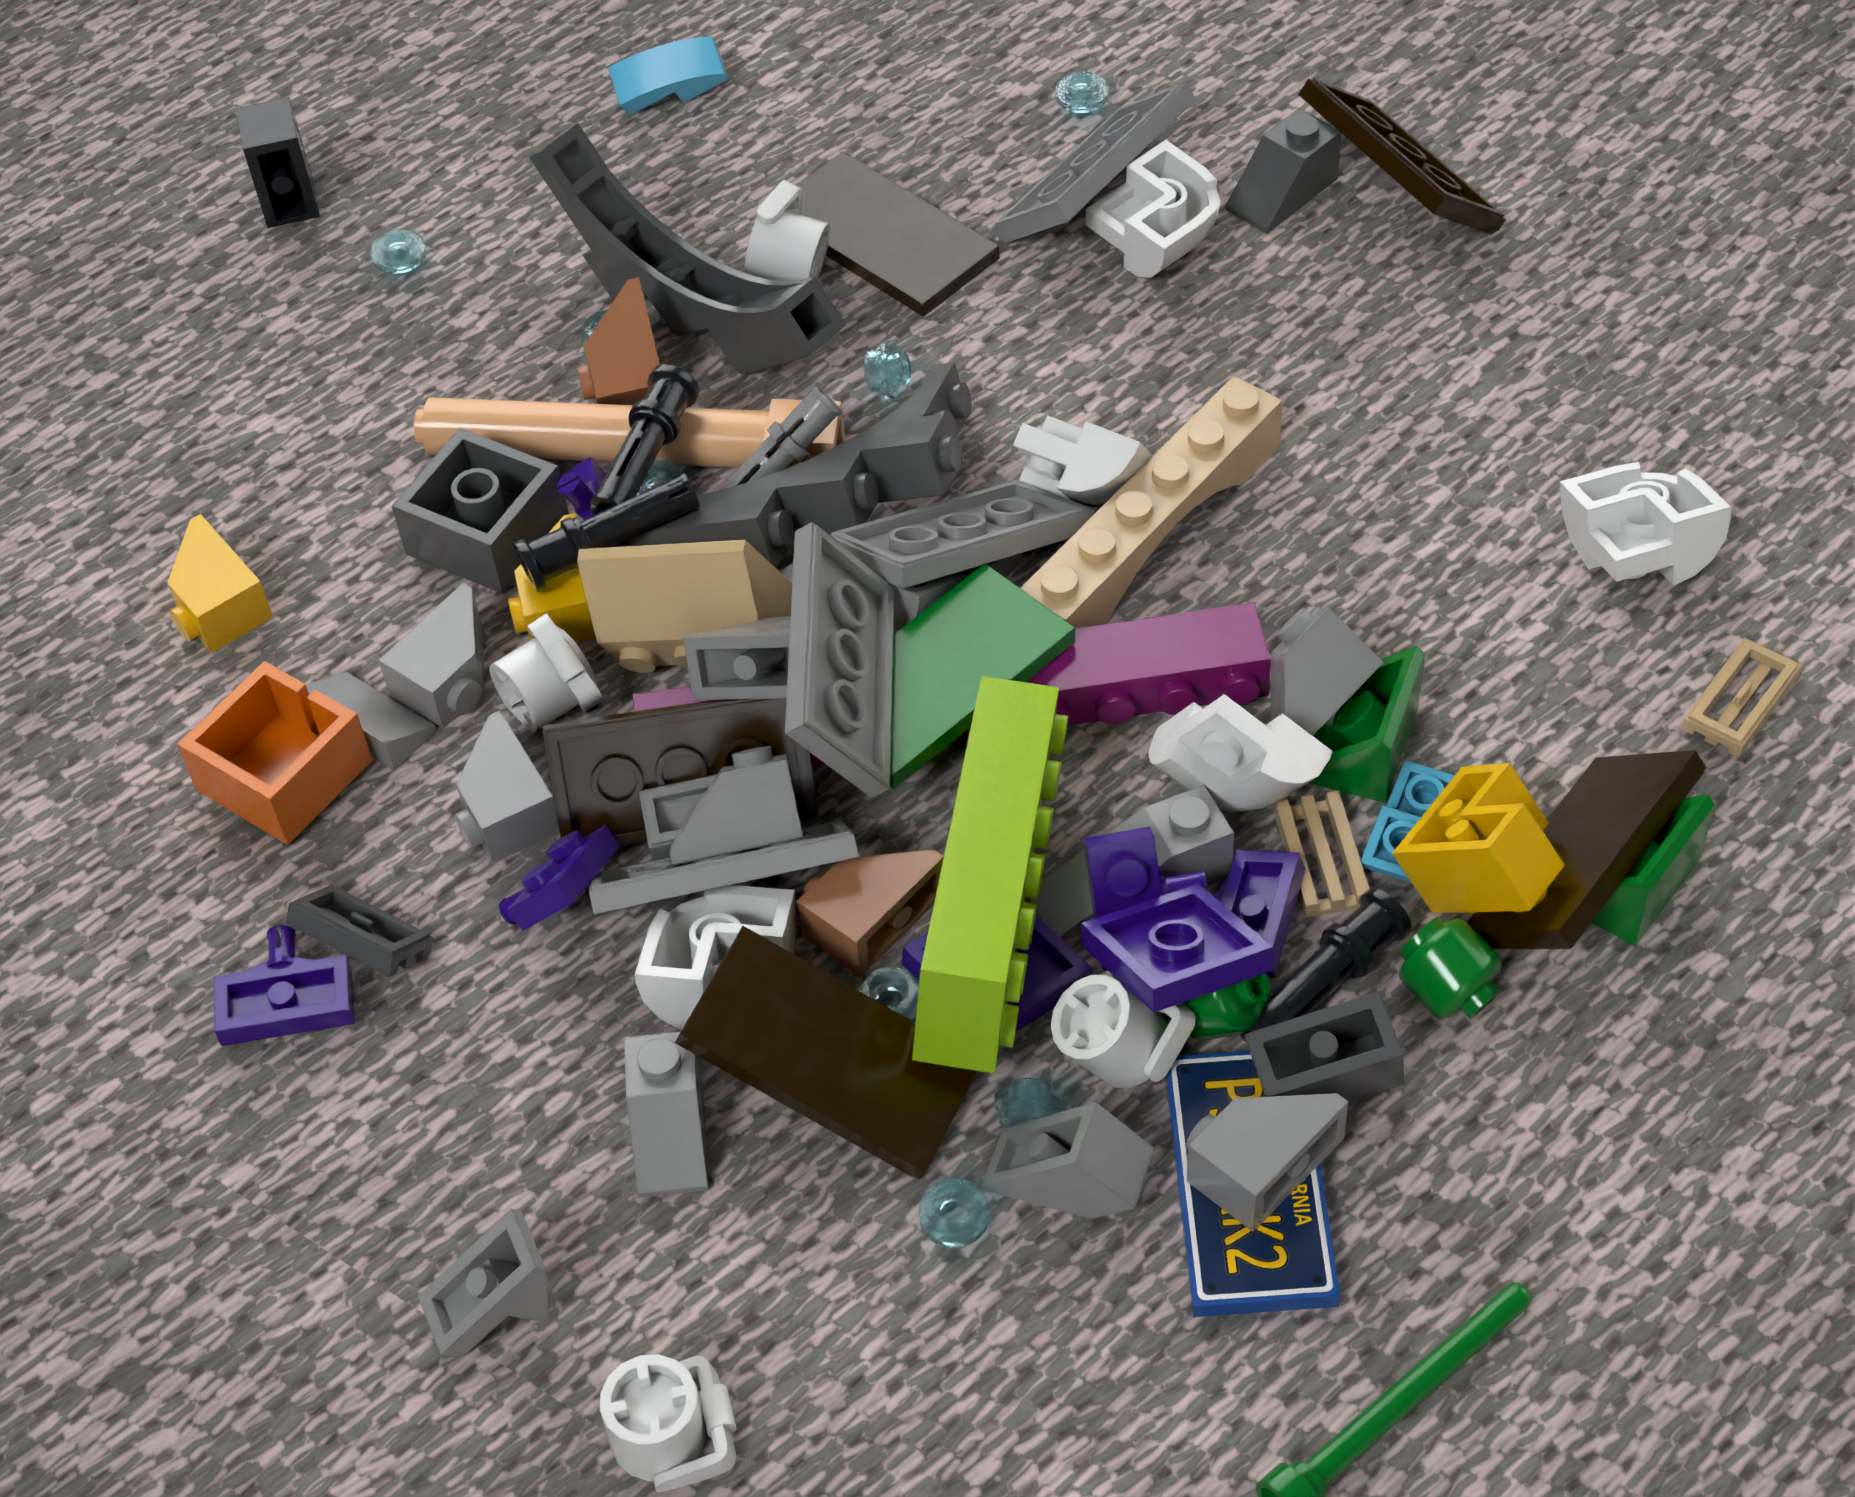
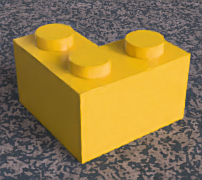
(1480, 845)

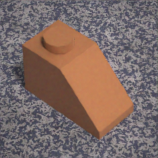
(620, 351)
(868, 904)

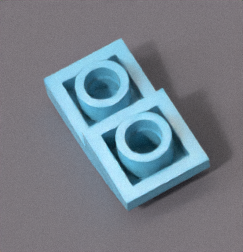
(678, 67)
(1411, 797)

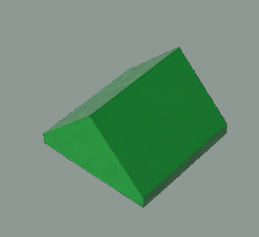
(1373, 728)
(1658, 871)

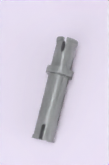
(788, 439)

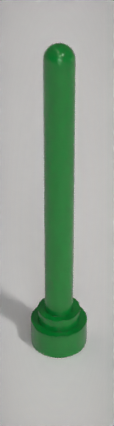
(1312, 1476)

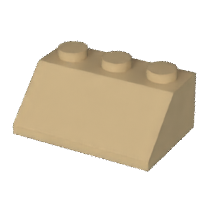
(659, 594)

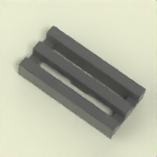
(359, 930)

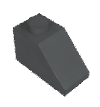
(1286, 170)
(1330, 1051)

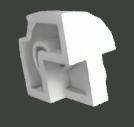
(1158, 211)
(1078, 462)
(1644, 521)
(1236, 754)
(693, 938)

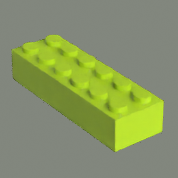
(987, 874)

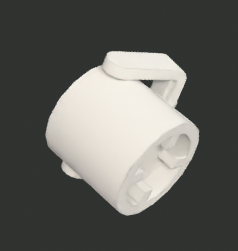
(784, 241)
(545, 677)
(1117, 1034)
(659, 1423)

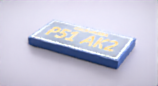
(1229, 1267)

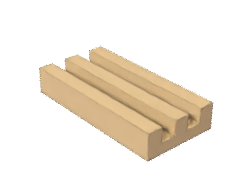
(1720, 730)
(1311, 813)

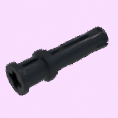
(652, 425)
(559, 549)
(1343, 953)

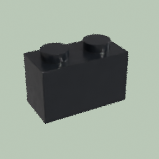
(277, 162)

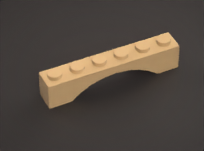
(1208, 454)

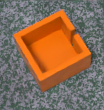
(265, 754)

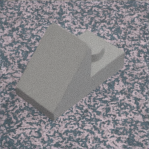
(485, 1285)

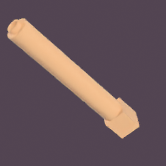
(598, 430)

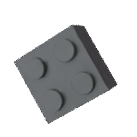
(475, 506)

